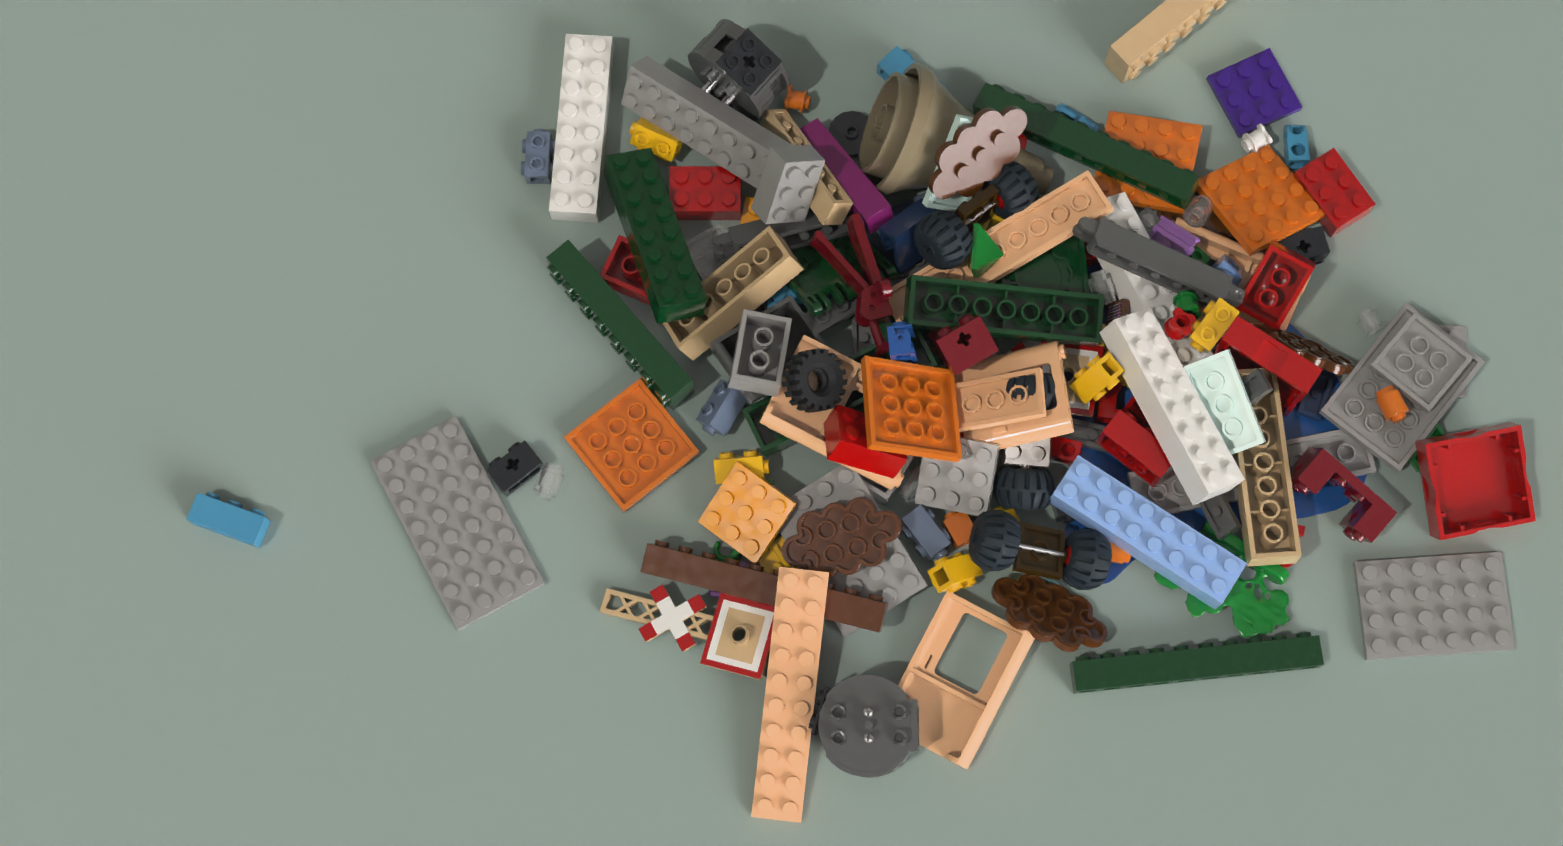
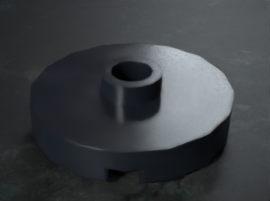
(845, 122)

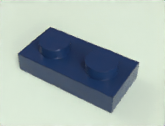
(1316, 397)

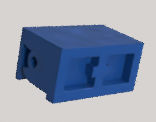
(900, 342)

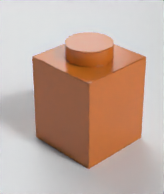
(958, 527)

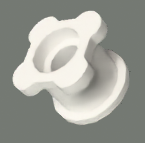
(1256, 139)

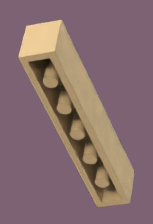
(829, 200)

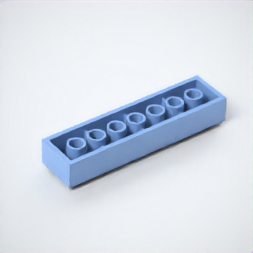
(1147, 532)

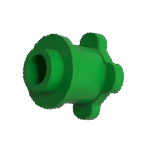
(1187, 302)

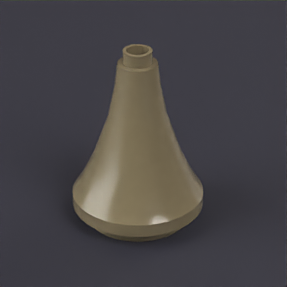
(908, 128)

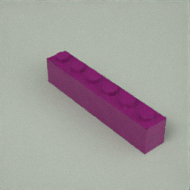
(865, 197)

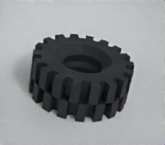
(828, 375)

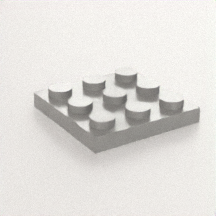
(1421, 362)
(962, 484)

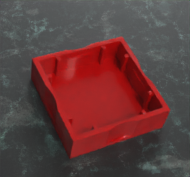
(1256, 349)
(1475, 480)

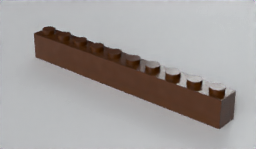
(755, 584)

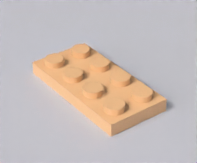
(987, 403)

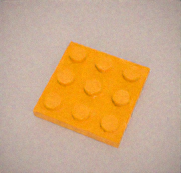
(747, 512)

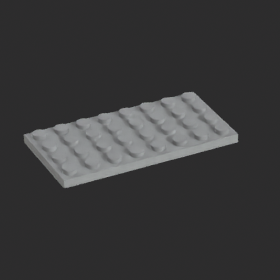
(457, 523)

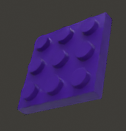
(1254, 92)

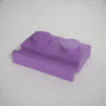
(1174, 236)

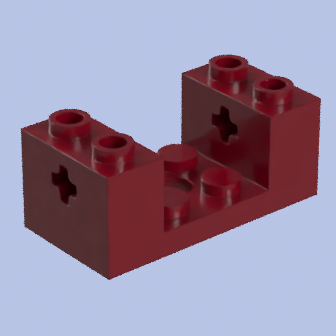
(963, 350)
(1370, 512)

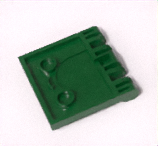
(1056, 269)
(822, 279)

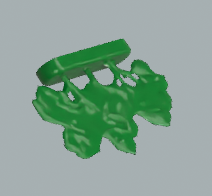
(1250, 614)

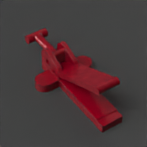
(872, 291)

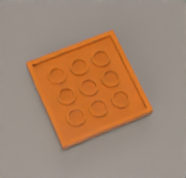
(1160, 137)
(1259, 199)
(910, 409)
(631, 445)

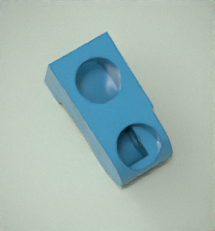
(1295, 146)

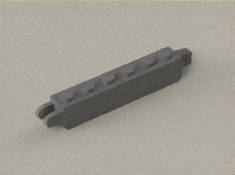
(793, 233)
(1156, 262)

